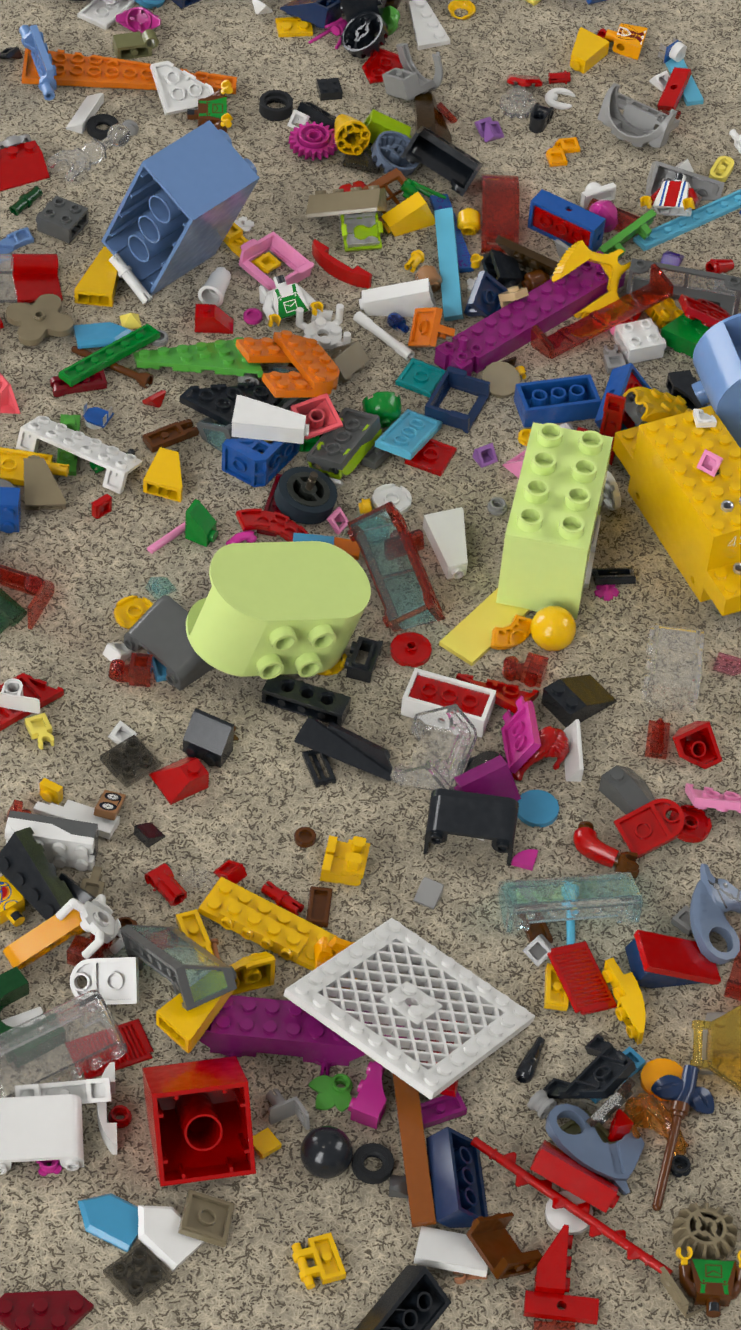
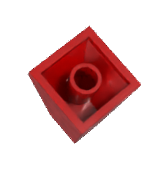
(181, 779)

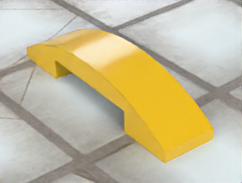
(235, 239)

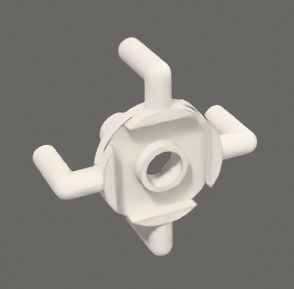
(324, 326)
(96, 919)

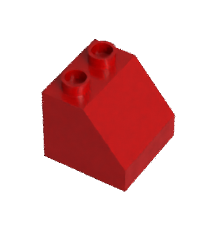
(199, 1120)

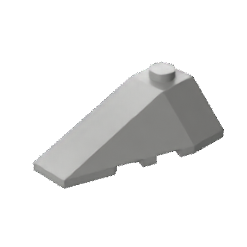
(704, 186)

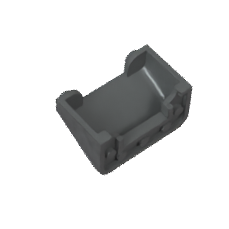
(164, 636)

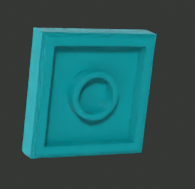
(420, 377)

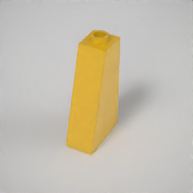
(99, 282)
(188, 1026)

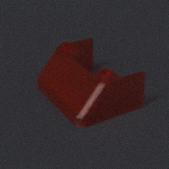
(39, 587)

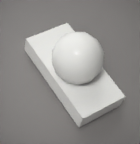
(599, 192)

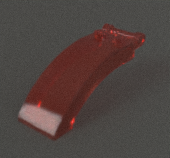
(499, 210)

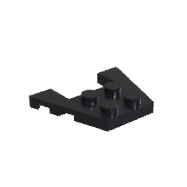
(599, 1078)

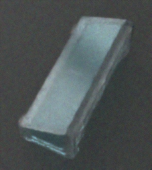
(569, 899)

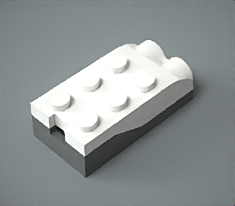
(64, 840)

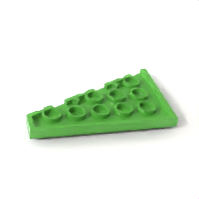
(217, 356)

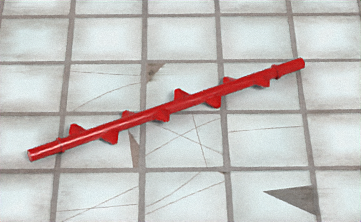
(559, 1201)

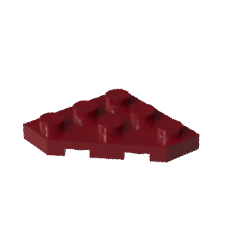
(43, 1310)

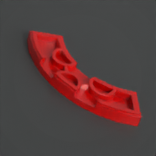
(273, 522)

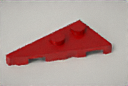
(505, 693)

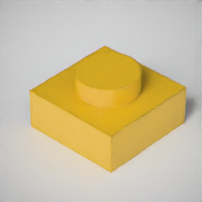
(51, 791)

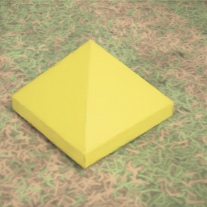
(130, 321)

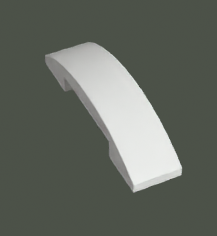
(89, 1090)
(108, 1130)

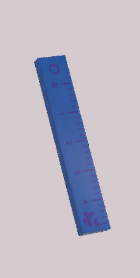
(463, 255)

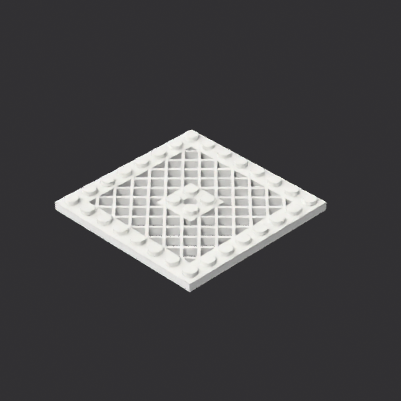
(428, 1078)

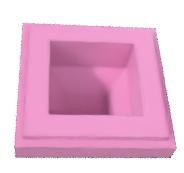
(709, 462)
(338, 516)

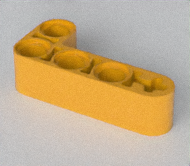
(43, 939)

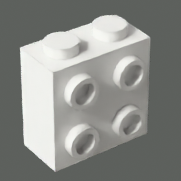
(639, 341)

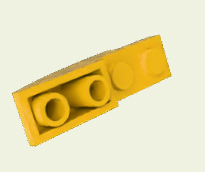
(630, 1000)

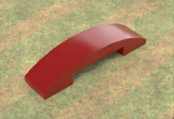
(356, 277)
(612, 418)

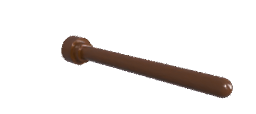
(141, 378)
(678, 1111)

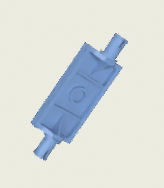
(34, 41)

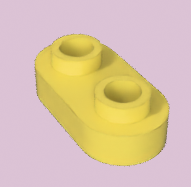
(722, 168)

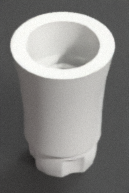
(215, 287)

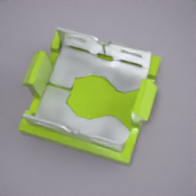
(361, 231)

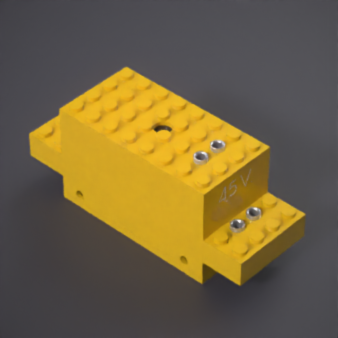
(687, 508)

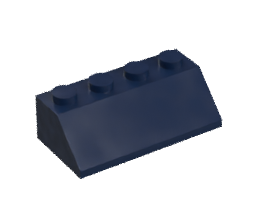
(456, 1179)

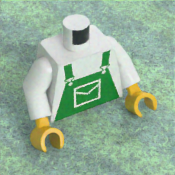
(285, 299)

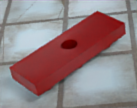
(674, 89)
(546, 1306)

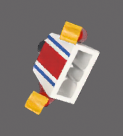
(672, 198)

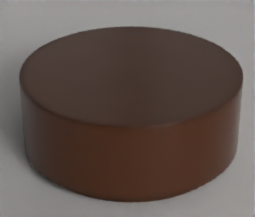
(305, 837)

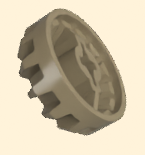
(704, 1239)

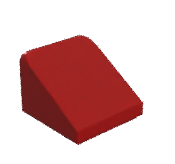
(231, 871)

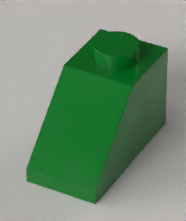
(200, 524)

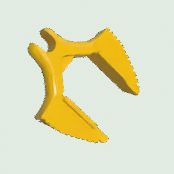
(579, 254)

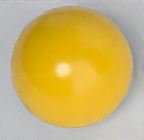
(553, 628)

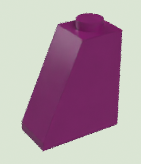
(490, 779)

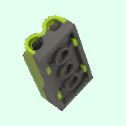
(344, 448)

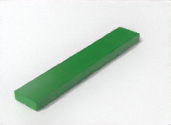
(109, 355)

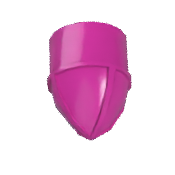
(606, 210)

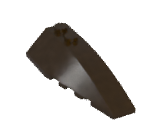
(429, 116)

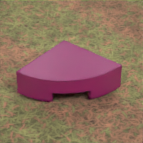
(525, 859)

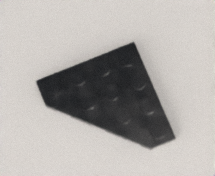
(220, 400)

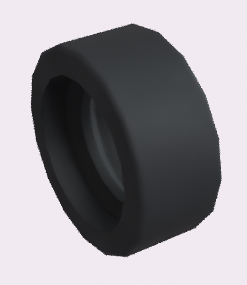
(276, 114)

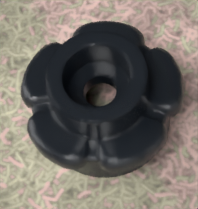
(683, 1161)

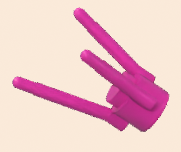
(336, 28)

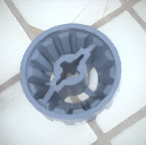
(388, 151)

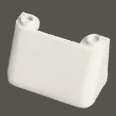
(41, 1130)

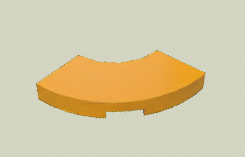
(511, 635)

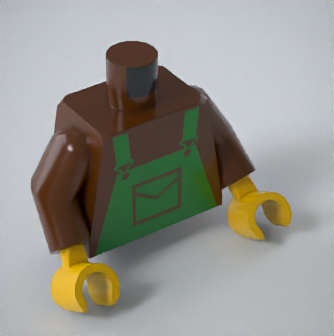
(213, 108)
(710, 1281)

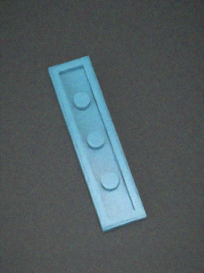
(691, 93)

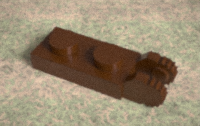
(170, 435)

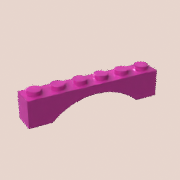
(371, 1100)

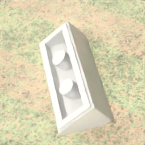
(85, 112)
(574, 760)

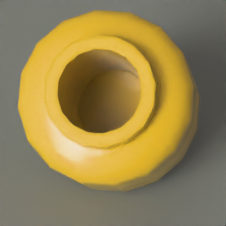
(469, 221)

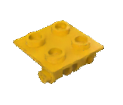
(664, 312)

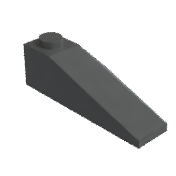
(625, 789)

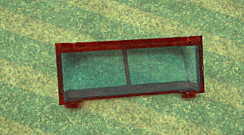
(395, 568)

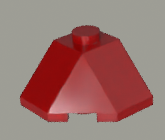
(212, 320)
(697, 744)

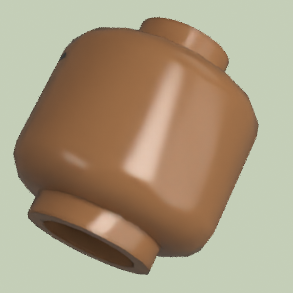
(432, 274)

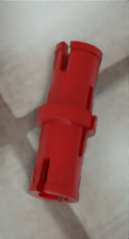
(282, 898)

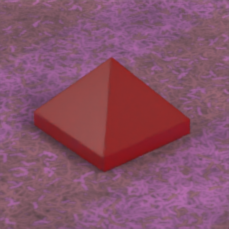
(155, 399)

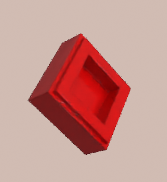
(101, 506)

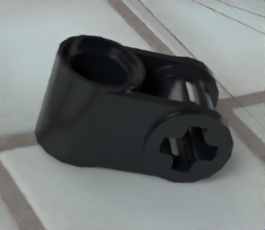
(540, 118)

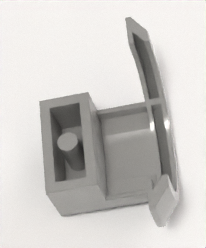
(410, 82)

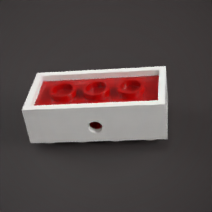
(433, 691)

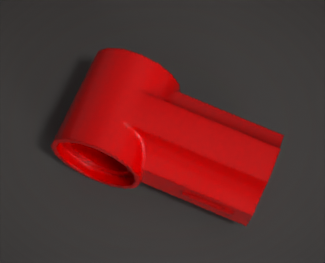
(163, 881)

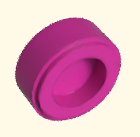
(252, 316)

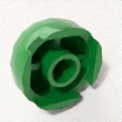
(384, 405)

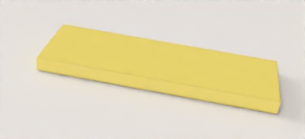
(474, 633)

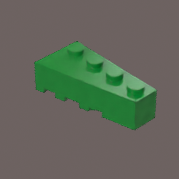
(683, 334)

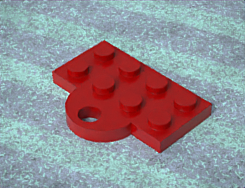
(703, 310)

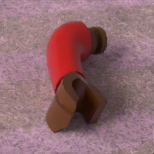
(591, 847)

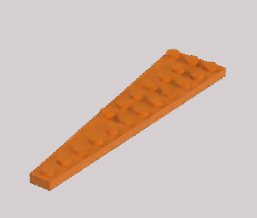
(107, 72)

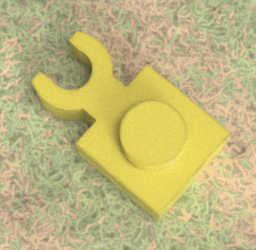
(40, 728)

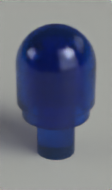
(396, 320)

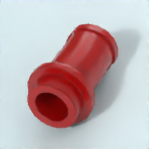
(560, 77)

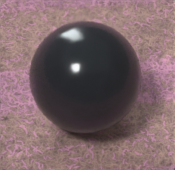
(326, 1152)

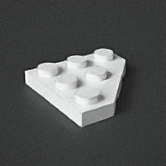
(178, 88)

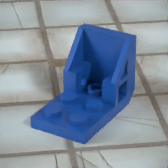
(244, 461)

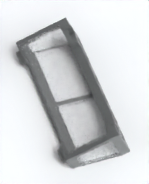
(694, 283)

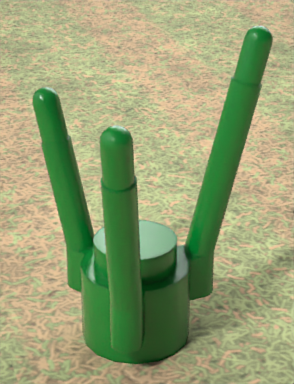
(410, 187)

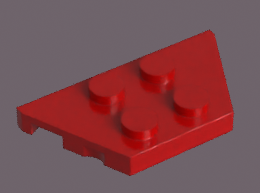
(31, 688)

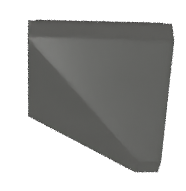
(398, 1187)

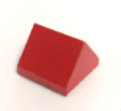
(619, 1126)

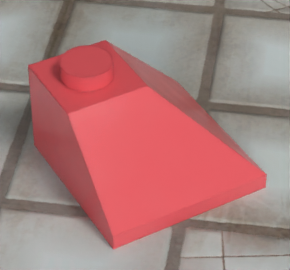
(319, 414)

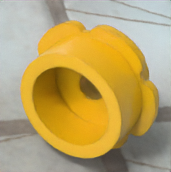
(365, 506)

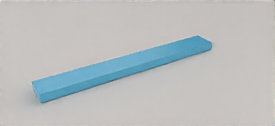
(684, 224)
(448, 264)

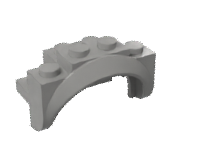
(639, 122)

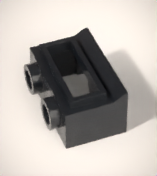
(359, 671)

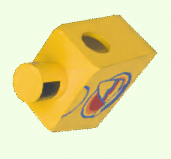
(11, 903)

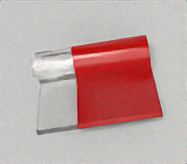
(28, 277)

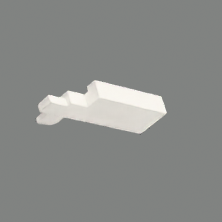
(78, 812)

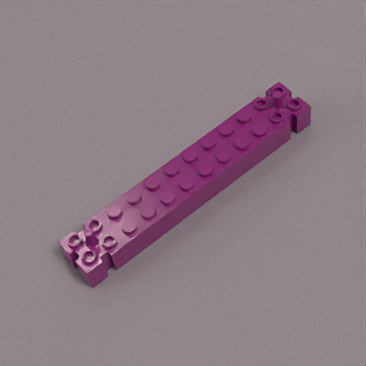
(512, 325)

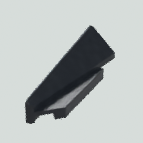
(345, 747)

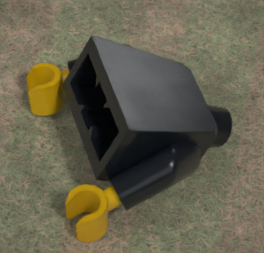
(499, 266)

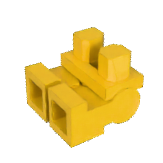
(345, 861)

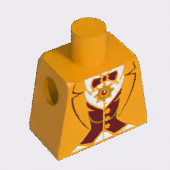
(627, 40)

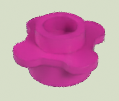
(44, 1169)

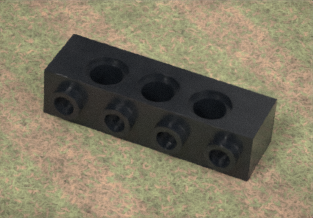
(306, 699)

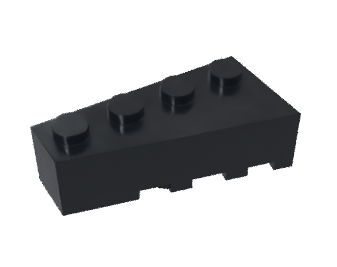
(32, 874)

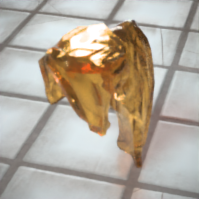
(651, 1113)

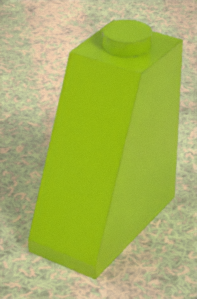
(379, 123)

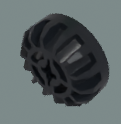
(361, 35)

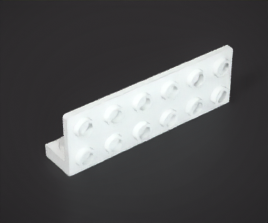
(116, 462)

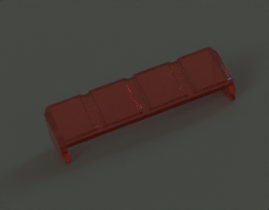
(600, 320)

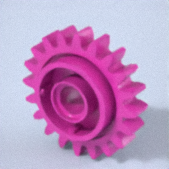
(313, 141)

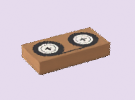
(109, 805)

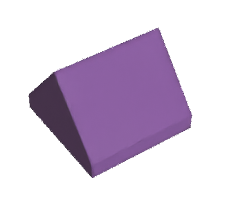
(485, 455)

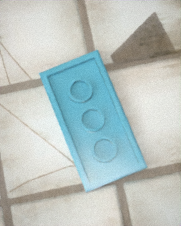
(408, 434)

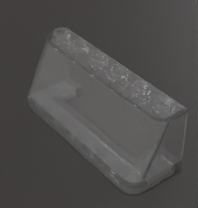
(60, 1044)

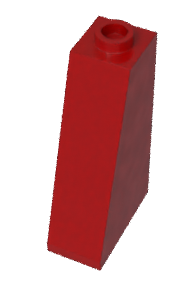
(568, 1174)

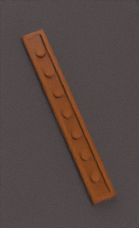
(414, 1154)

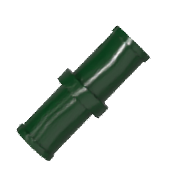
(26, 200)

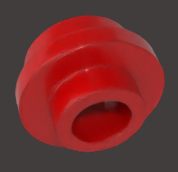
(123, 1111)

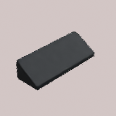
(317, 114)

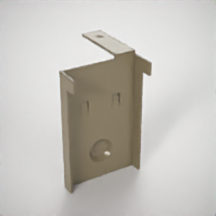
(676, 1293)

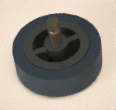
(305, 495)

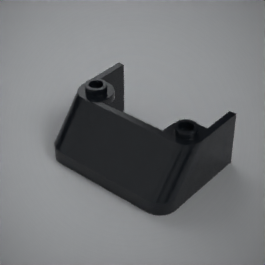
(442, 158)
(472, 816)

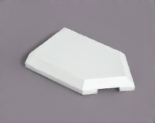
(159, 1233)

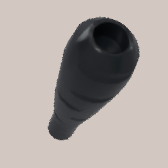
(528, 1065)

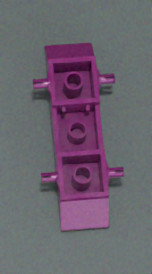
(278, 1028)

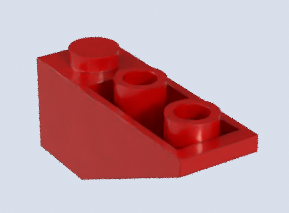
(552, 1267)

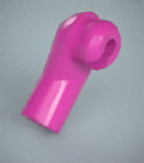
(241, 536)

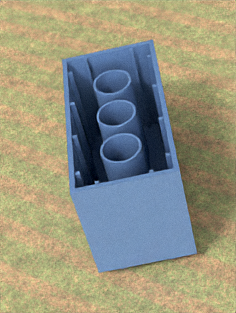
(180, 206)

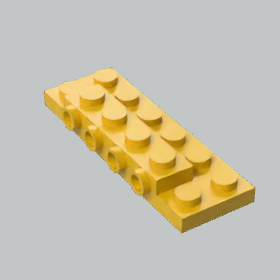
(263, 922)

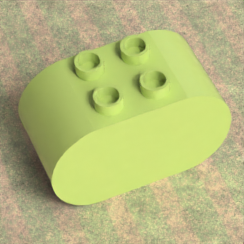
(278, 608)

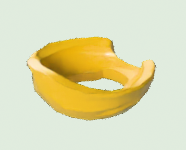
(463, 4)

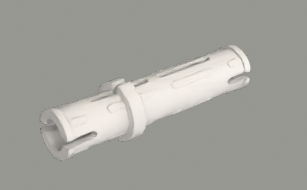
(125, 272)

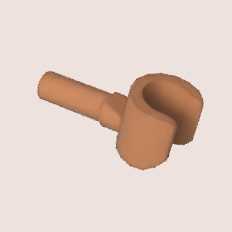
(460, 1280)

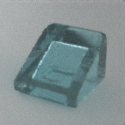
(159, 587)

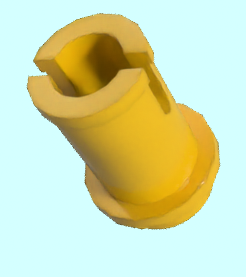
(416, 258)

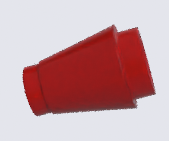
(719, 265)

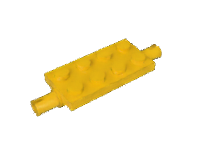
(13, 465)

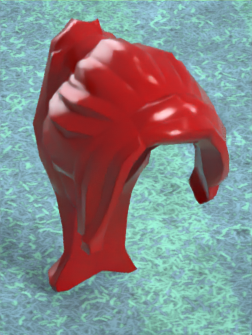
(553, 744)

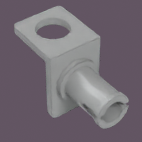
(284, 1108)

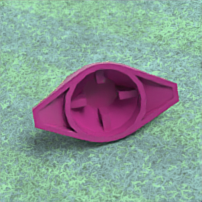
(138, 19)

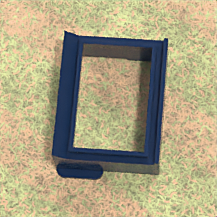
(459, 380)

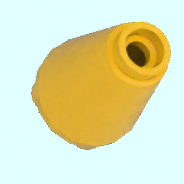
(350, 135)

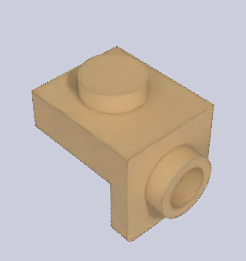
(513, 293)

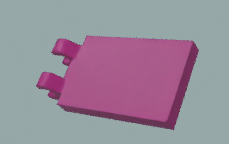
(520, 734)

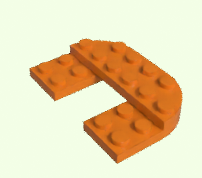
(316, 369)

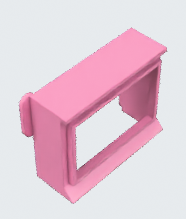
(284, 251)

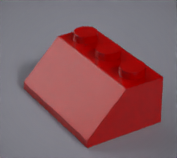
(21, 165)

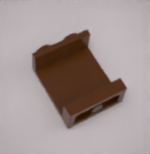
(499, 1248)

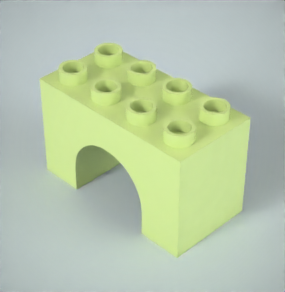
(553, 518)

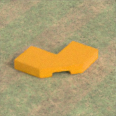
(556, 154)

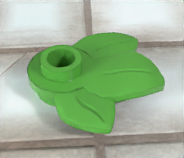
(331, 1095)

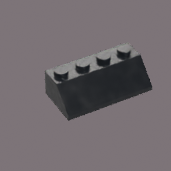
(409, 1303)

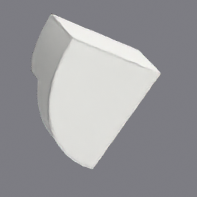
(703, 420)

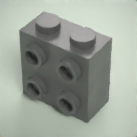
(62, 219)

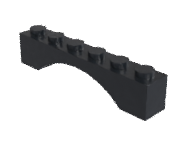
(679, 384)

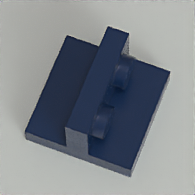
(484, 296)

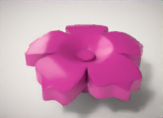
(606, 591)

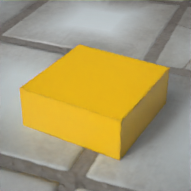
(265, 1143)

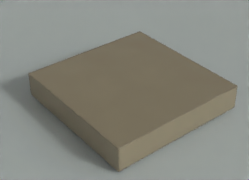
(206, 1218)

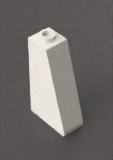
(398, 298)
(267, 422)
(448, 539)

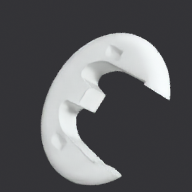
(551, 96)

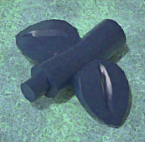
(685, 1090)

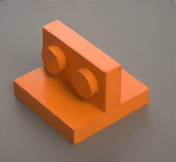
(427, 328)

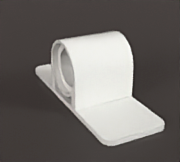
(12, 697)

